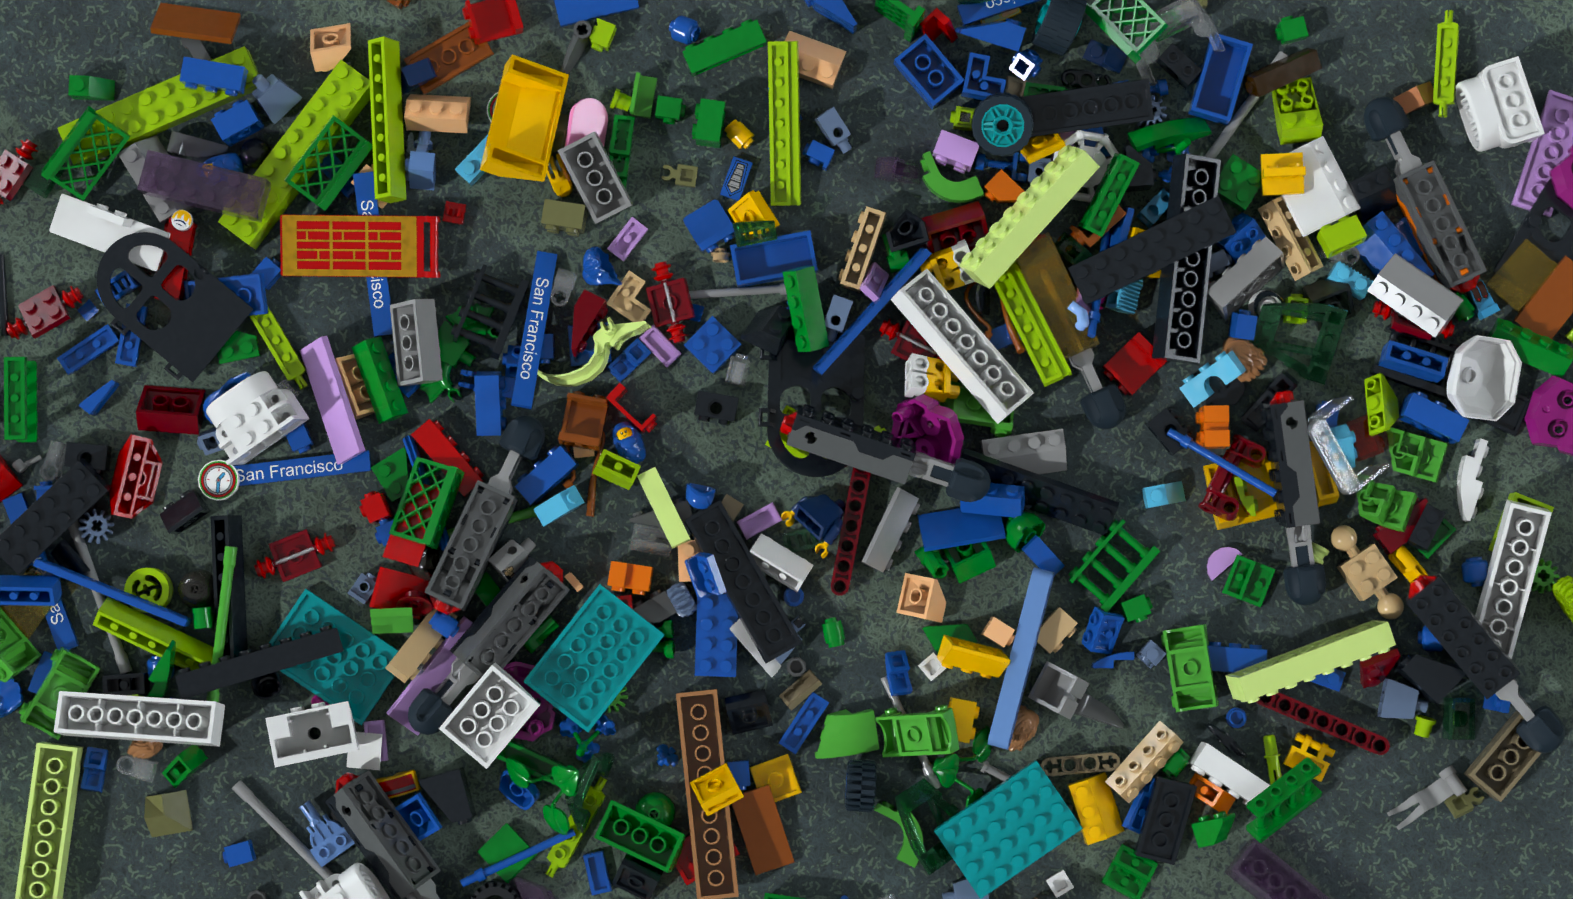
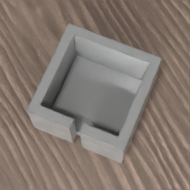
(1058, 690)

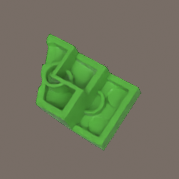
(1416, 452)
(1386, 505)
(392, 620)
(848, 734)

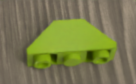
(1381, 404)

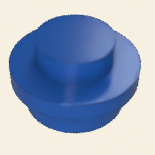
(793, 598)
(1236, 717)

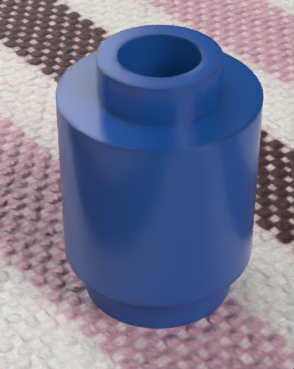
(444, 624)

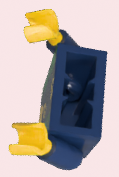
(819, 517)

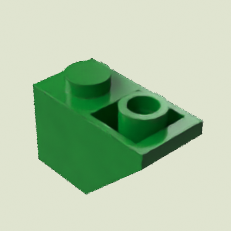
(1214, 829)

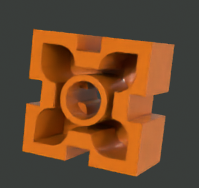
(1214, 427)
(630, 577)

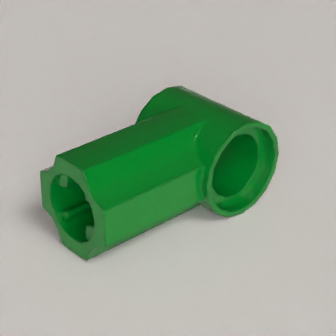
(896, 260)
(933, 562)
(203, 618)
(547, 627)

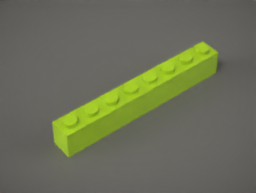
(387, 120)

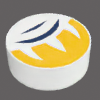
(182, 220)

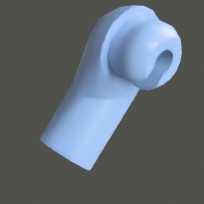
(1082, 316)

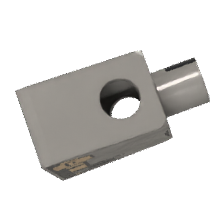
(511, 558)

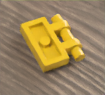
(1297, 755)

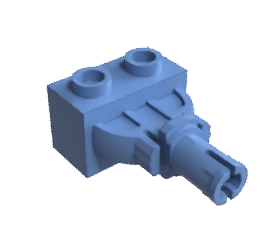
(422, 165)
(327, 838)

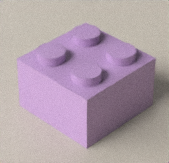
(955, 152)

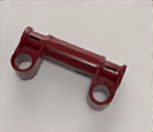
(1239, 451)

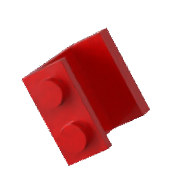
(492, 20)
(1132, 365)
(615, 395)

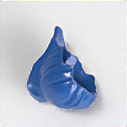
(598, 269)

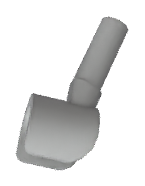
(20, 466)

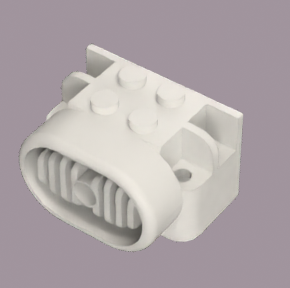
(1498, 107)
(254, 417)
(291, 733)
(353, 883)

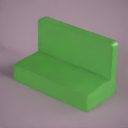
(643, 96)

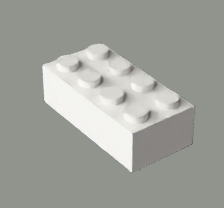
(1226, 772)

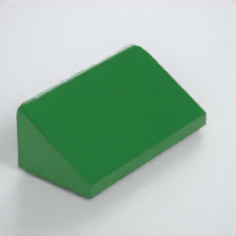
(487, 589)

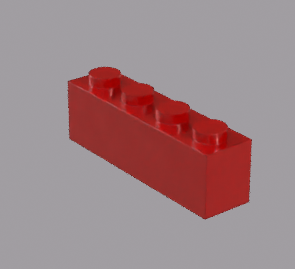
(175, 280)
(443, 451)

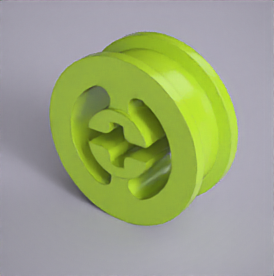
(143, 576)

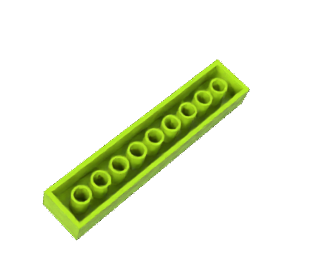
(341, 95)
(159, 109)

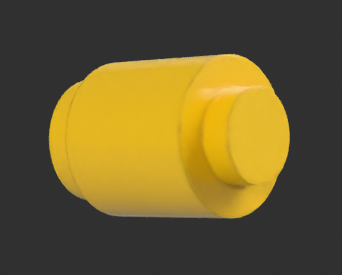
(739, 134)

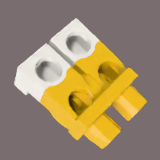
(946, 266)
(929, 377)

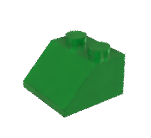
(969, 560)

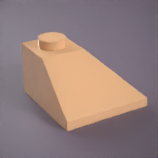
(329, 46)
(922, 598)

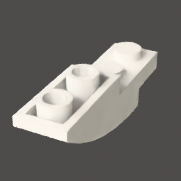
(1469, 488)

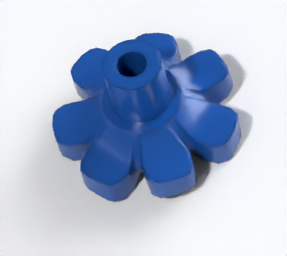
(666, 755)

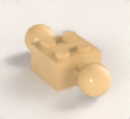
(1367, 572)

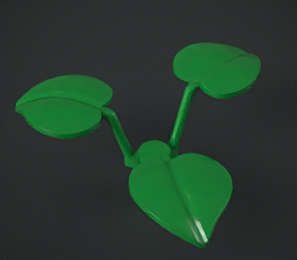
(947, 767)
(564, 777)

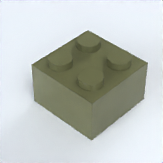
(564, 217)

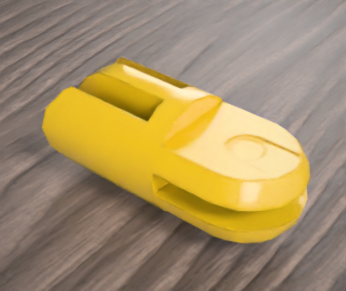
(560, 179)
(1406, 563)

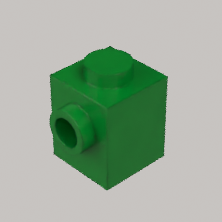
(1291, 30)
(669, 109)
(1136, 608)

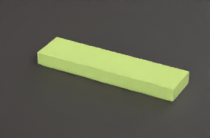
(663, 507)

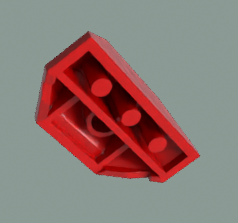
(135, 477)

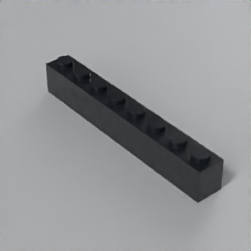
(227, 531)
(258, 663)

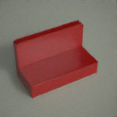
(936, 24)

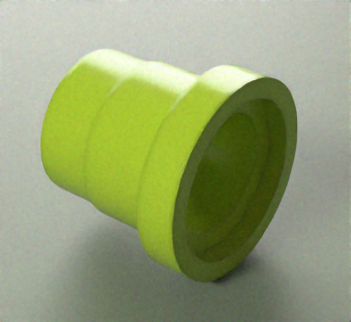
(620, 101)
(1424, 725)

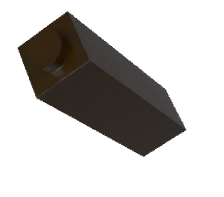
(1282, 72)

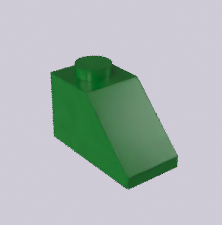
(91, 88)
(184, 765)

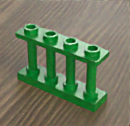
(20, 400)
(1121, 585)
(1283, 800)

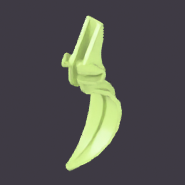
(605, 338)

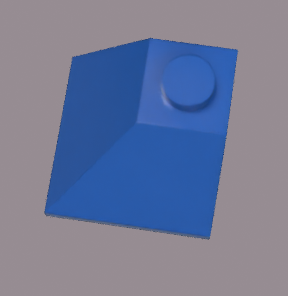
(419, 816)

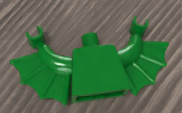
(452, 353)

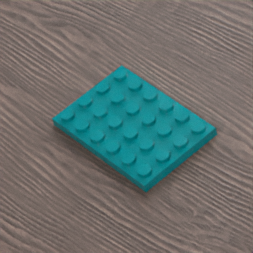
(594, 658)
(349, 676)
(1008, 829)

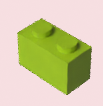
(1341, 236)
(616, 469)

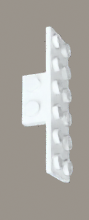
(100, 228)

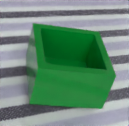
(710, 123)
(1238, 183)

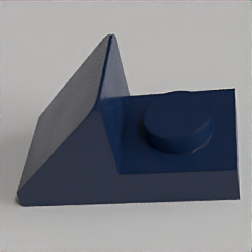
(1105, 56)
(416, 75)

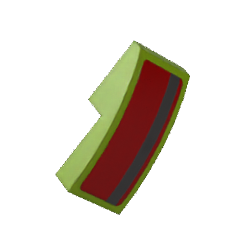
(1247, 502)

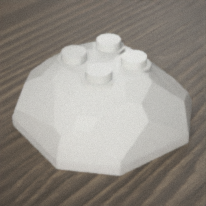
(1484, 378)

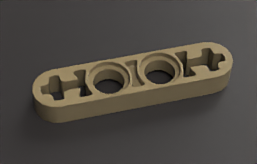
(1079, 763)

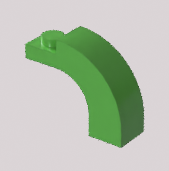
(950, 191)
(905, 853)

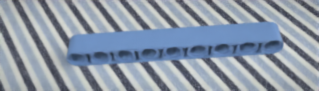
(1021, 658)

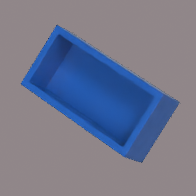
(1220, 81)
(769, 259)
(714, 640)

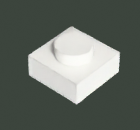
(931, 666)
(1059, 883)

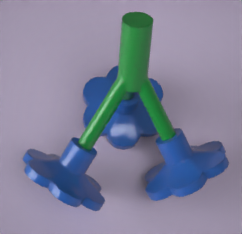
(1181, 148)
(587, 748)

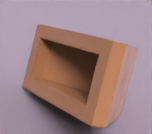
(1416, 97)

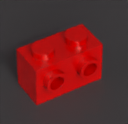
(375, 507)

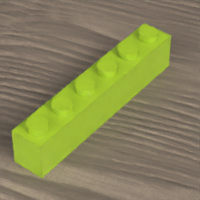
(151, 634)

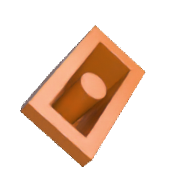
(1002, 189)
(1212, 794)

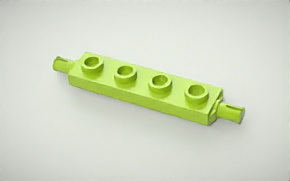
(1446, 63)
(280, 347)
(563, 851)

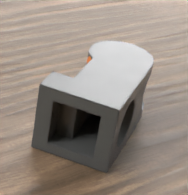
(196, 48)

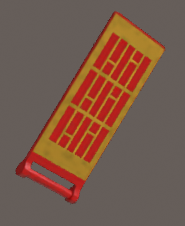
(357, 245)

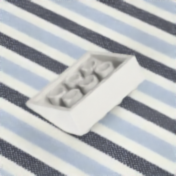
(1326, 191)
(490, 715)

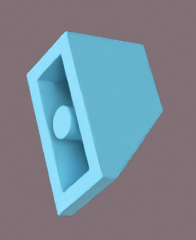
(1163, 494)
(559, 505)

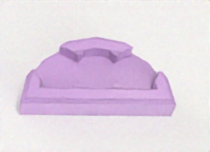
(1220, 560)

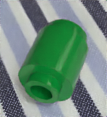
(1465, 310)
(833, 632)
(1176, 763)

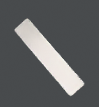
(741, 633)

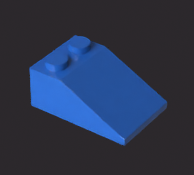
(835, 11)
(1000, 33)

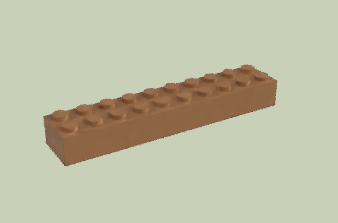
(710, 835)

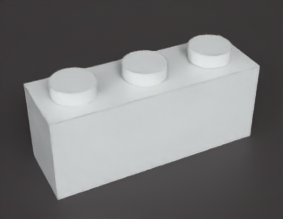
(780, 562)

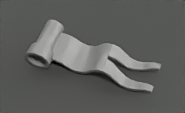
(1431, 796)

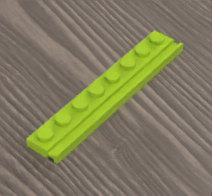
(784, 123)
(1031, 326)

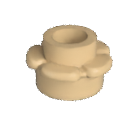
(720, 255)

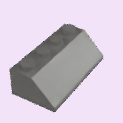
(134, 159)
(595, 177)
(1245, 277)
(1415, 295)
(416, 342)
(1034, 452)
(890, 530)

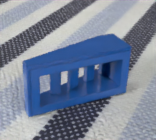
(129, 288)
(97, 400)

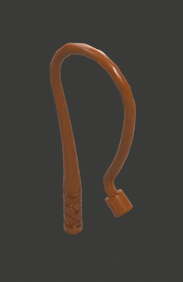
(1011, 329)
(592, 485)

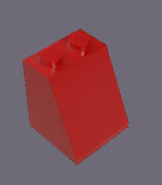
(392, 586)

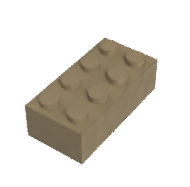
(1502, 761)

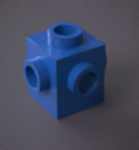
(1026, 64)
(511, 360)

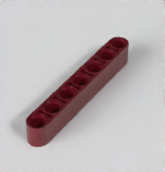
(850, 536)
(1331, 723)

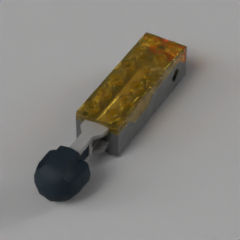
(1054, 293)

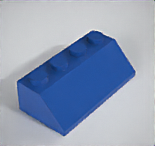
(1383, 242)

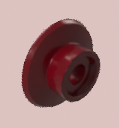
(417, 601)

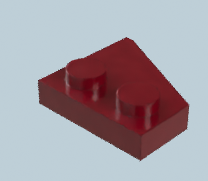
(1377, 668)

